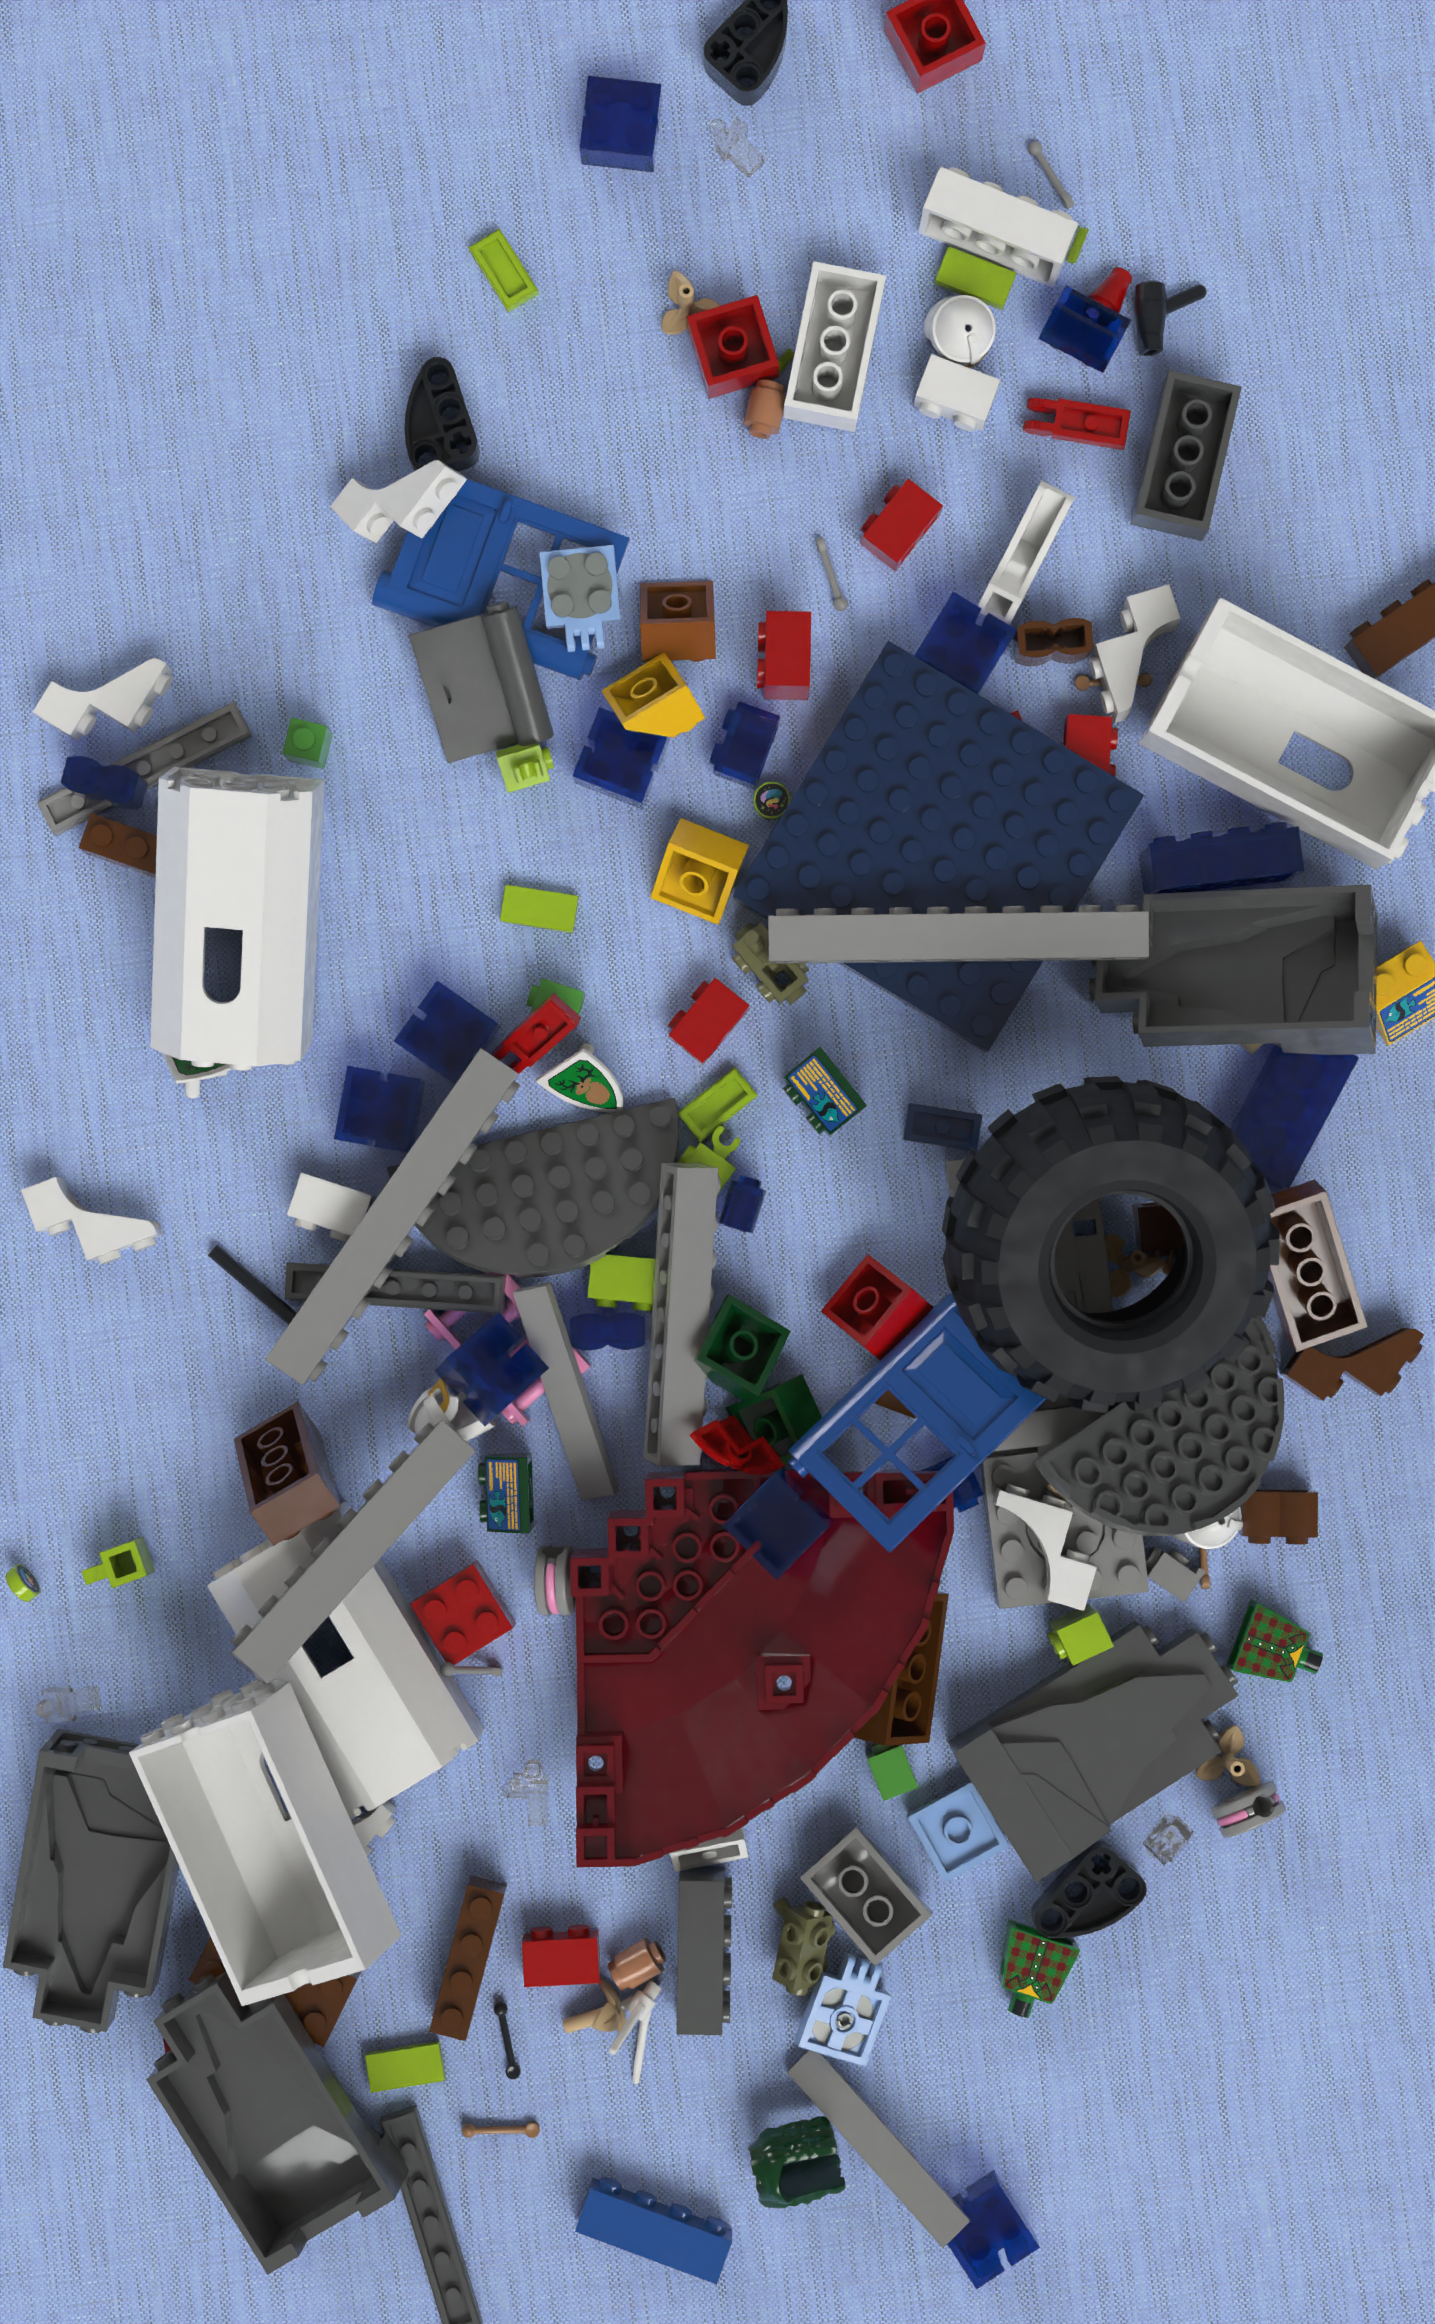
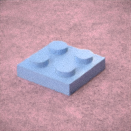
(958, 1831)

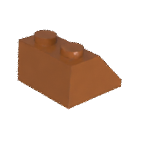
(677, 620)

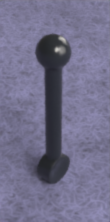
(513, 2069)

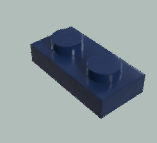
(942, 1127)

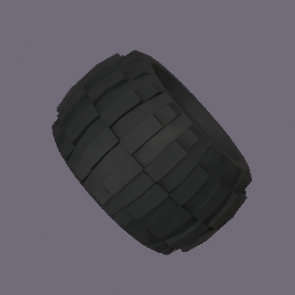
(1052, 1164)

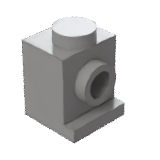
(1172, 1572)

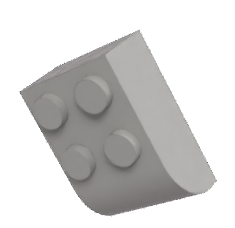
(866, 1895)

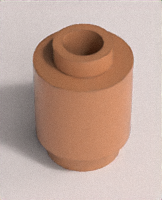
(765, 409)
(637, 1964)

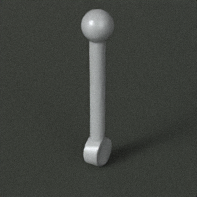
(1035, 149)
(840, 603)
(449, 1669)

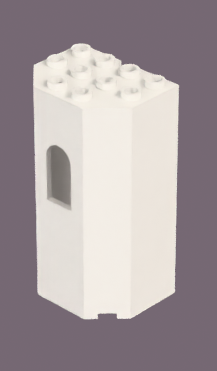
(1256, 685)
(246, 860)
(388, 1709)
(275, 1891)

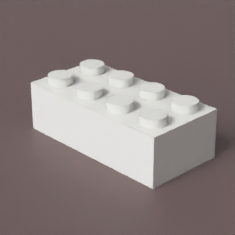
(997, 226)
(834, 346)

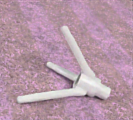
(640, 2008)

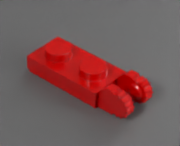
(1080, 422)
(538, 1033)

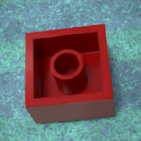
(933, 39)
(732, 346)
(787, 651)
(876, 1307)
(463, 1613)

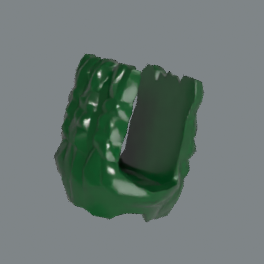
(801, 2181)

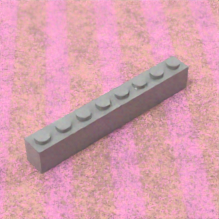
(680, 1311)
(352, 1552)

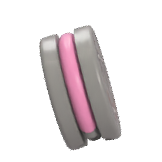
(553, 1581)
(1248, 1809)

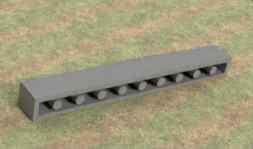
(958, 937)
(392, 1217)

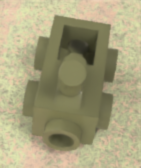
(753, 956)
(802, 1945)

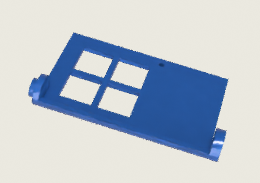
(460, 559)
(949, 1390)

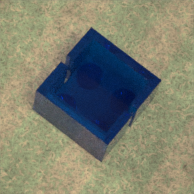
(618, 124)
(963, 647)
(620, 760)
(447, 1033)
(379, 1109)
(487, 1371)
(779, 1523)
(993, 2226)

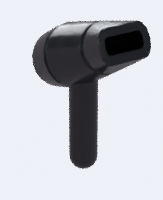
(1151, 310)

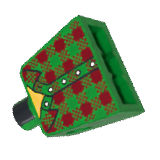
(1271, 1646)
(1034, 1966)

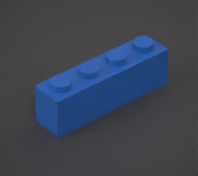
(654, 2229)

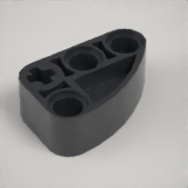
(748, 56)
(428, 430)
(1100, 1900)

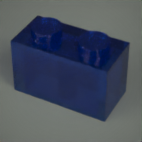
(1084, 329)

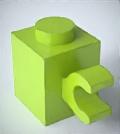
(524, 766)
(713, 1158)
(121, 1564)

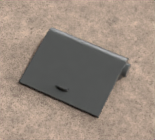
(488, 678)

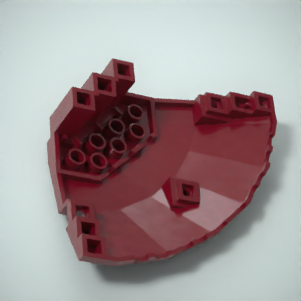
(689, 1646)

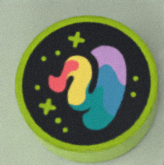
(771, 800)
(22, 1583)

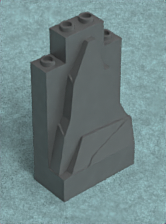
(1252, 970)
(1095, 1742)
(90, 1884)
(268, 2119)

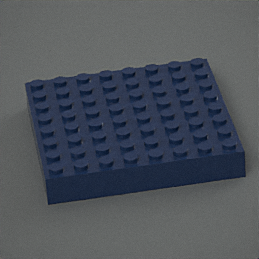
(939, 806)

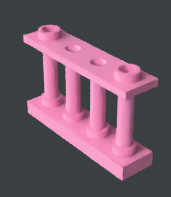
(440, 1328)

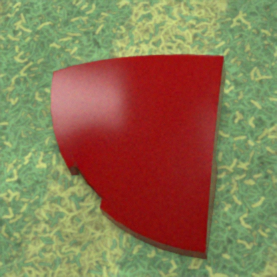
(733, 1447)

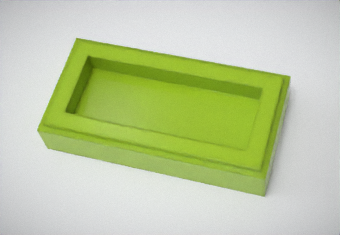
(503, 270)
(975, 277)
(539, 909)
(717, 1104)
(405, 2066)

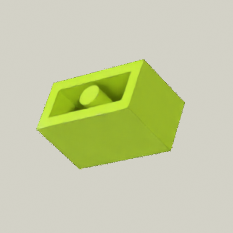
(622, 1279)
(1079, 1635)

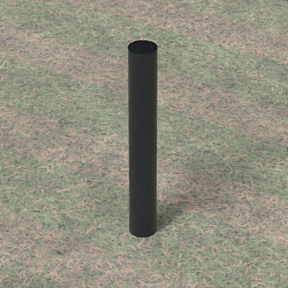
(252, 1284)

